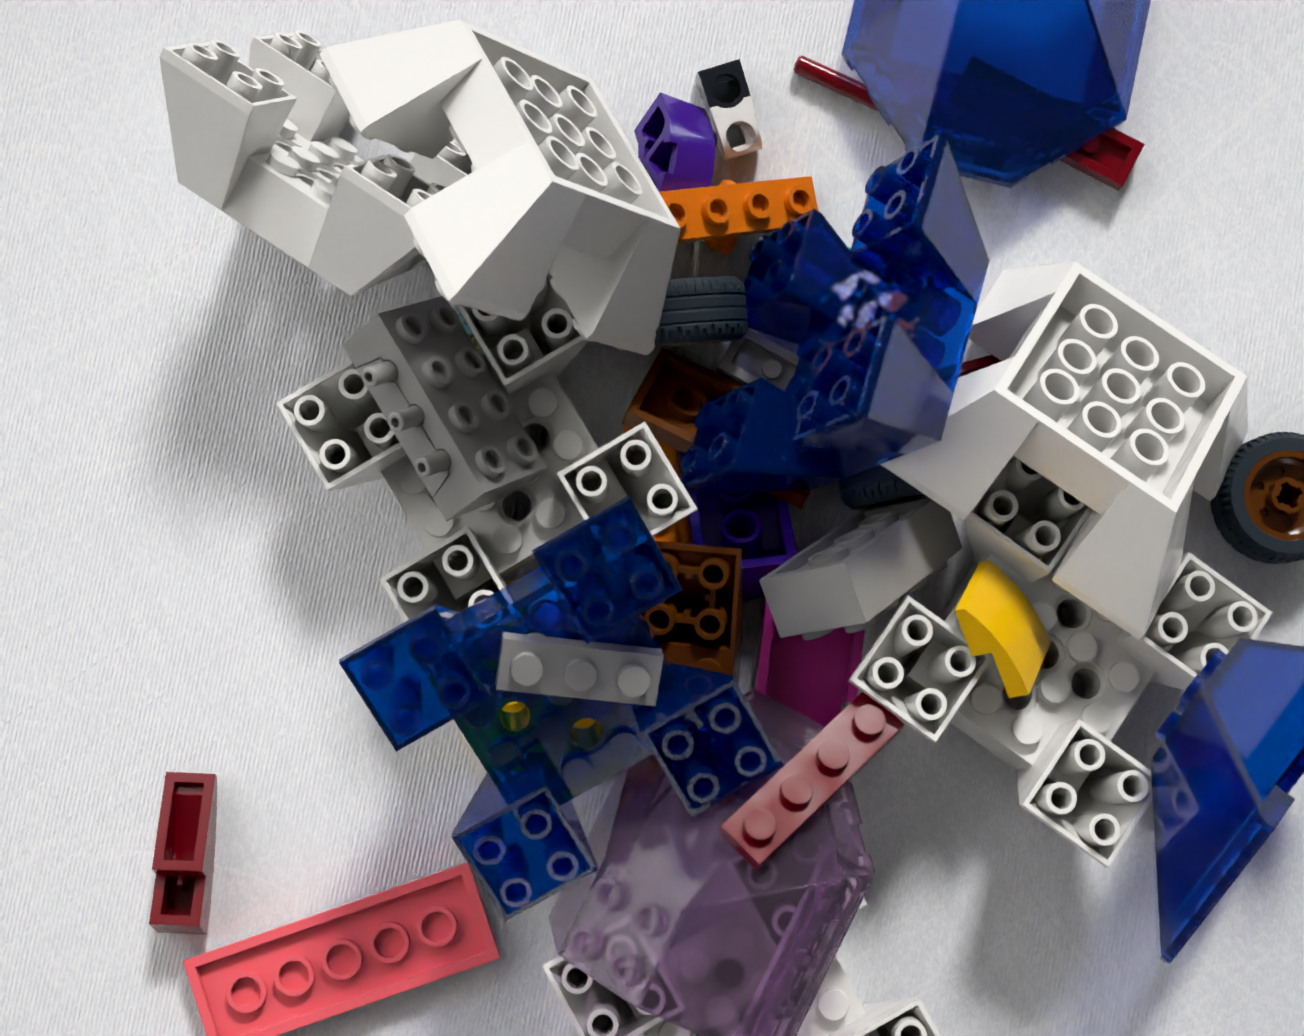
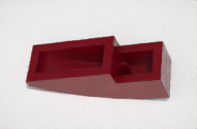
(184, 854)

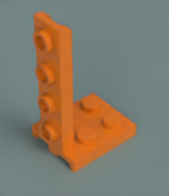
(739, 207)

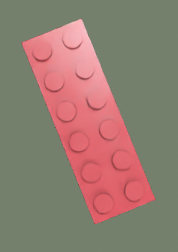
(344, 956)

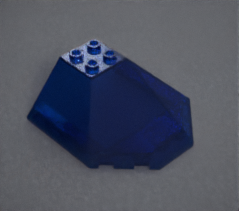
(998, 76)
(1222, 779)

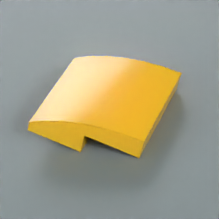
(1004, 623)

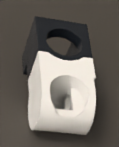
(730, 108)

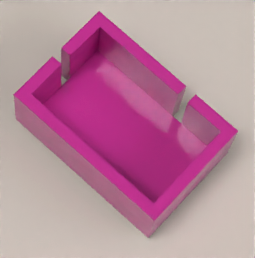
(807, 673)

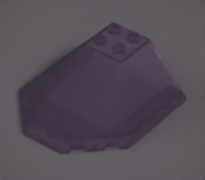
(691, 924)

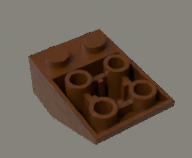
(705, 619)

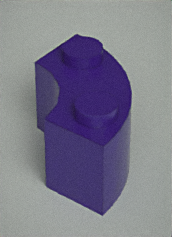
(676, 144)

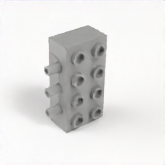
(444, 406)
(860, 568)

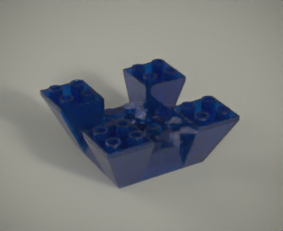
(873, 332)
(521, 820)

